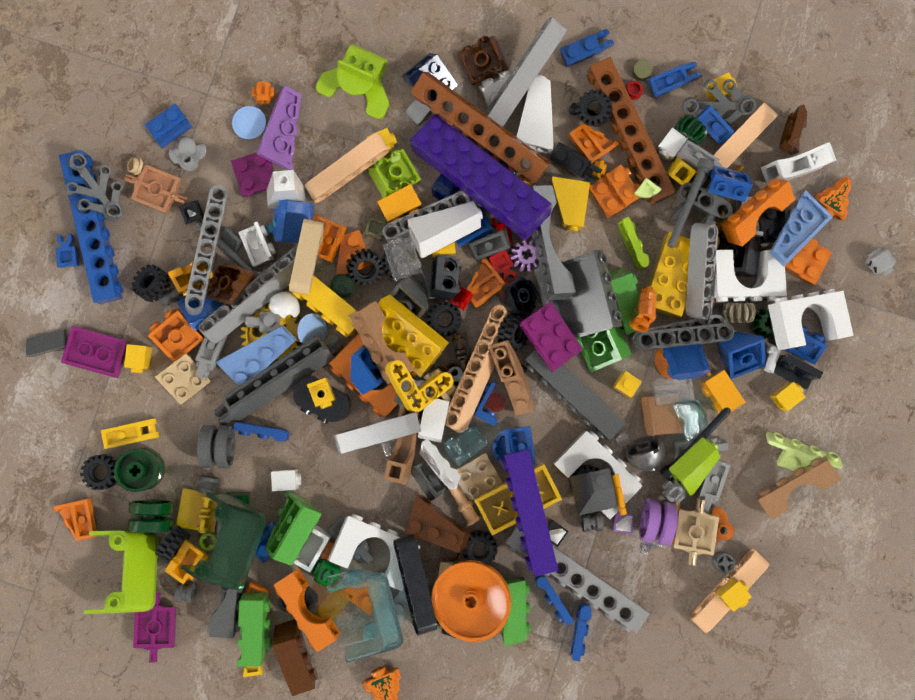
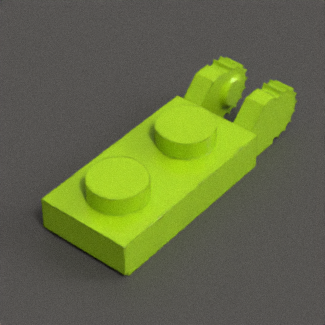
(633, 244)

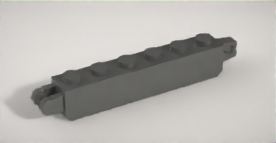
(277, 378)

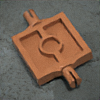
(156, 189)

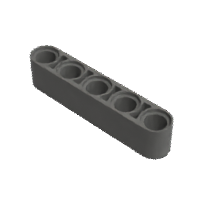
(693, 336)

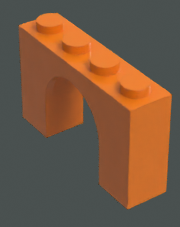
(381, 399)

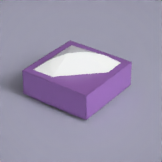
(623, 523)

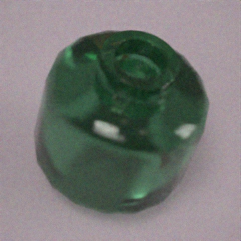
(343, 286)

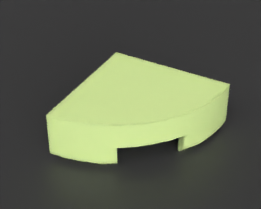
(647, 189)

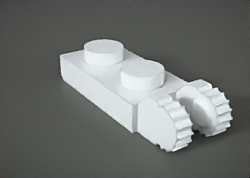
(439, 465)

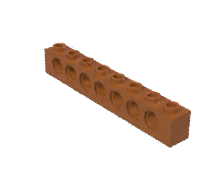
(606, 70)
(422, 93)

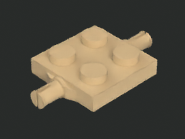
(696, 532)

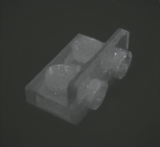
(402, 258)
(672, 391)

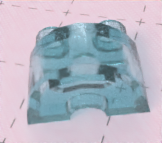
(694, 417)
(465, 445)

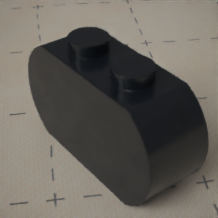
(337, 412)

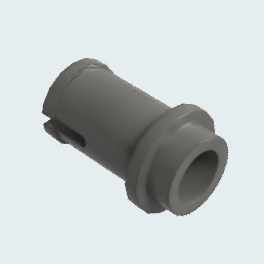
(170, 296)
(456, 374)

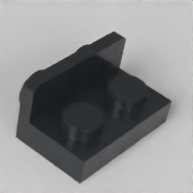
(771, 224)
(796, 370)

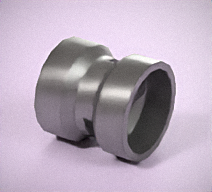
(592, 522)

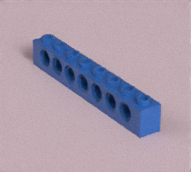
(87, 238)

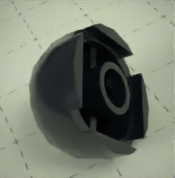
(518, 296)

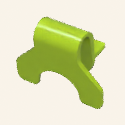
(358, 75)

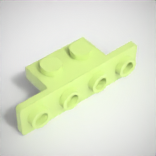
(797, 454)

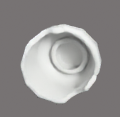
(284, 304)

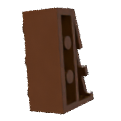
(435, 526)
(293, 657)

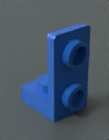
(488, 416)

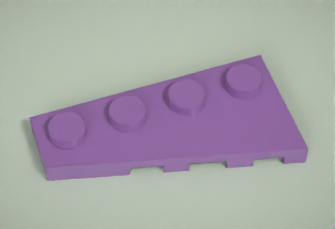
(280, 133)

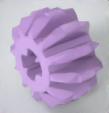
(522, 249)

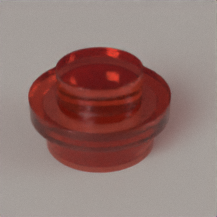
(496, 402)

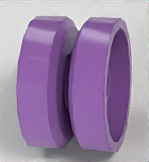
(658, 522)

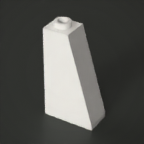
(536, 119)
(284, 186)
(443, 227)

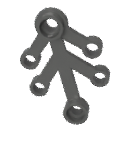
(723, 103)
(96, 190)

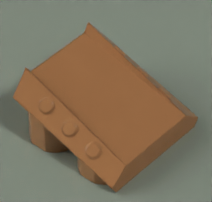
(660, 419)

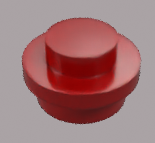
(634, 89)

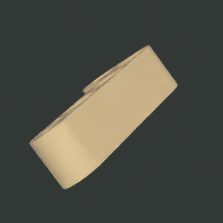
(306, 256)

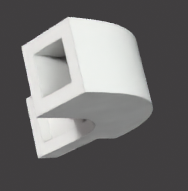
(799, 165)

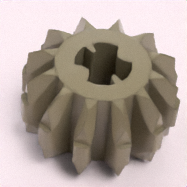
(738, 312)

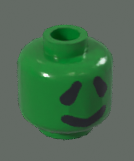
(323, 570)

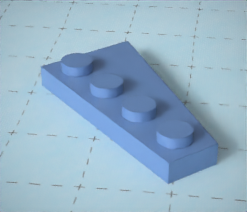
(802, 225)
(256, 356)

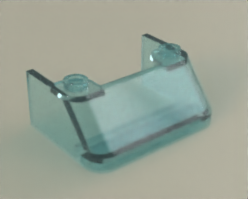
(383, 633)

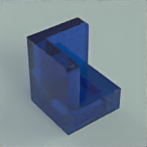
(443, 188)

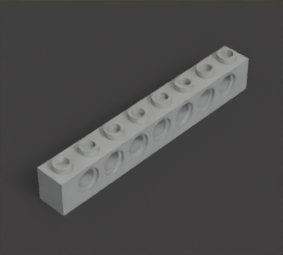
(636, 614)

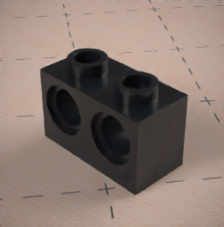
(441, 276)

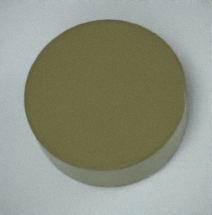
(642, 70)

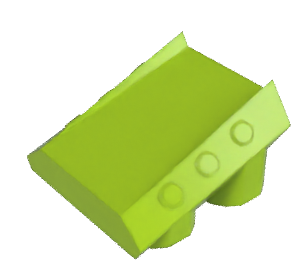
(393, 173)

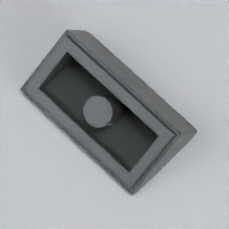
(490, 244)
(46, 343)
(428, 480)

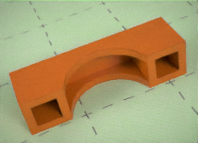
(742, 224)
(318, 630)

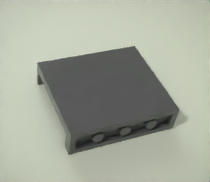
(594, 303)

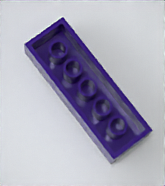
(530, 511)

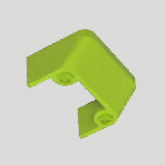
(138, 572)

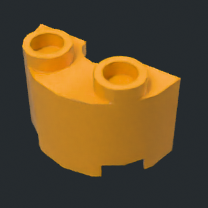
(181, 277)
(187, 555)

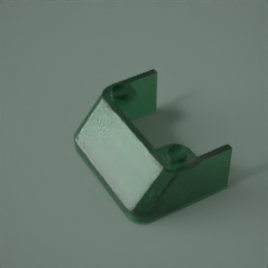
(234, 546)

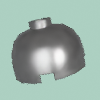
(646, 453)

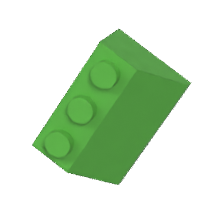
(604, 348)
(516, 625)

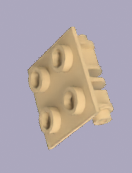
(180, 379)
(477, 477)

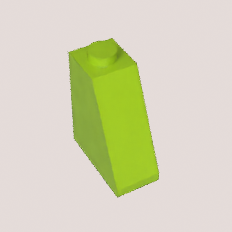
(695, 465)

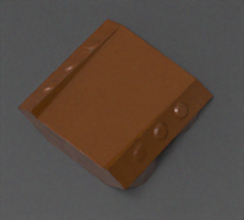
(483, 59)
(793, 130)
(229, 283)

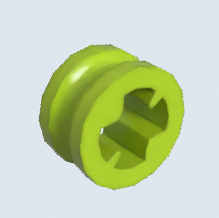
(202, 541)

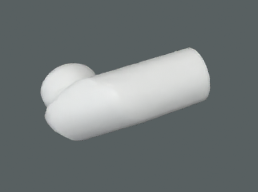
(772, 358)

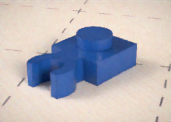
(67, 255)

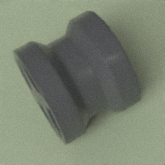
(207, 484)
(726, 565)
(185, 592)

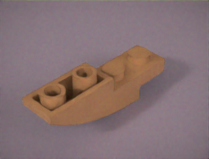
(513, 376)

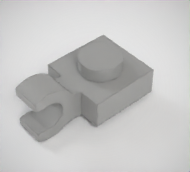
(267, 322)

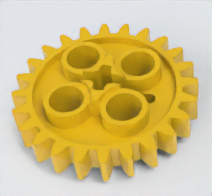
(291, 327)

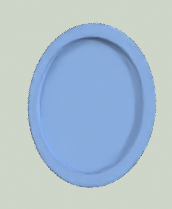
(249, 122)
(311, 326)

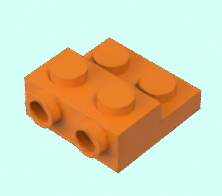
(615, 191)
(809, 262)
(174, 335)

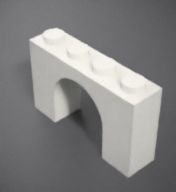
(769, 281)
(829, 307)
(587, 447)
(353, 533)

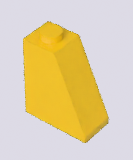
(571, 202)

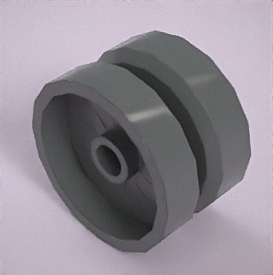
(216, 446)

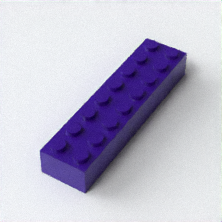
(481, 177)

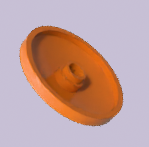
(471, 601)

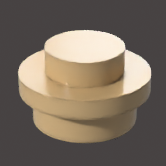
(135, 165)

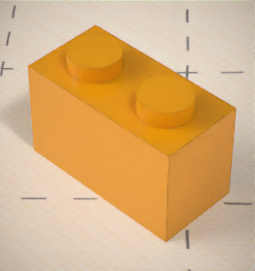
(399, 204)
(722, 392)

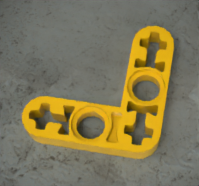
(418, 392)

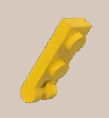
(129, 434)

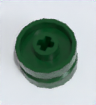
(128, 474)
(150, 515)

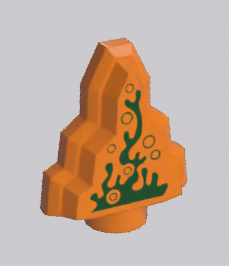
(835, 198)
(644, 310)
(383, 683)

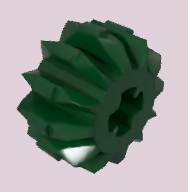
(691, 129)
(759, 322)

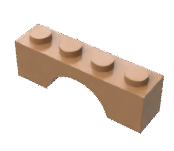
(368, 323)
(401, 460)
(818, 473)

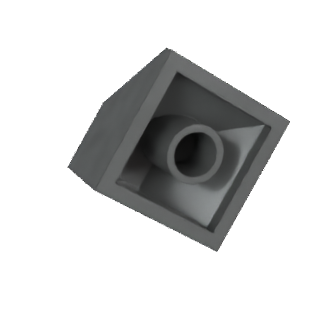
(411, 295)
(593, 491)

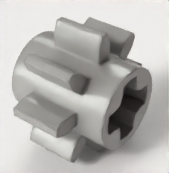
(673, 491)

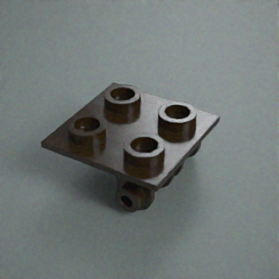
(455, 354)

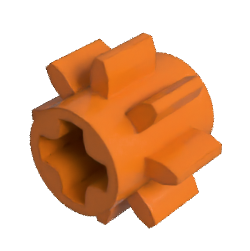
(263, 92)

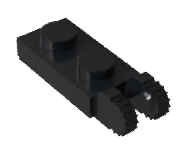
(574, 162)

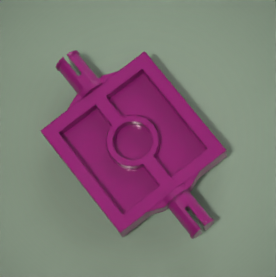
(155, 629)

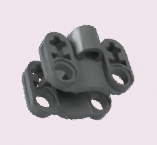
(710, 211)

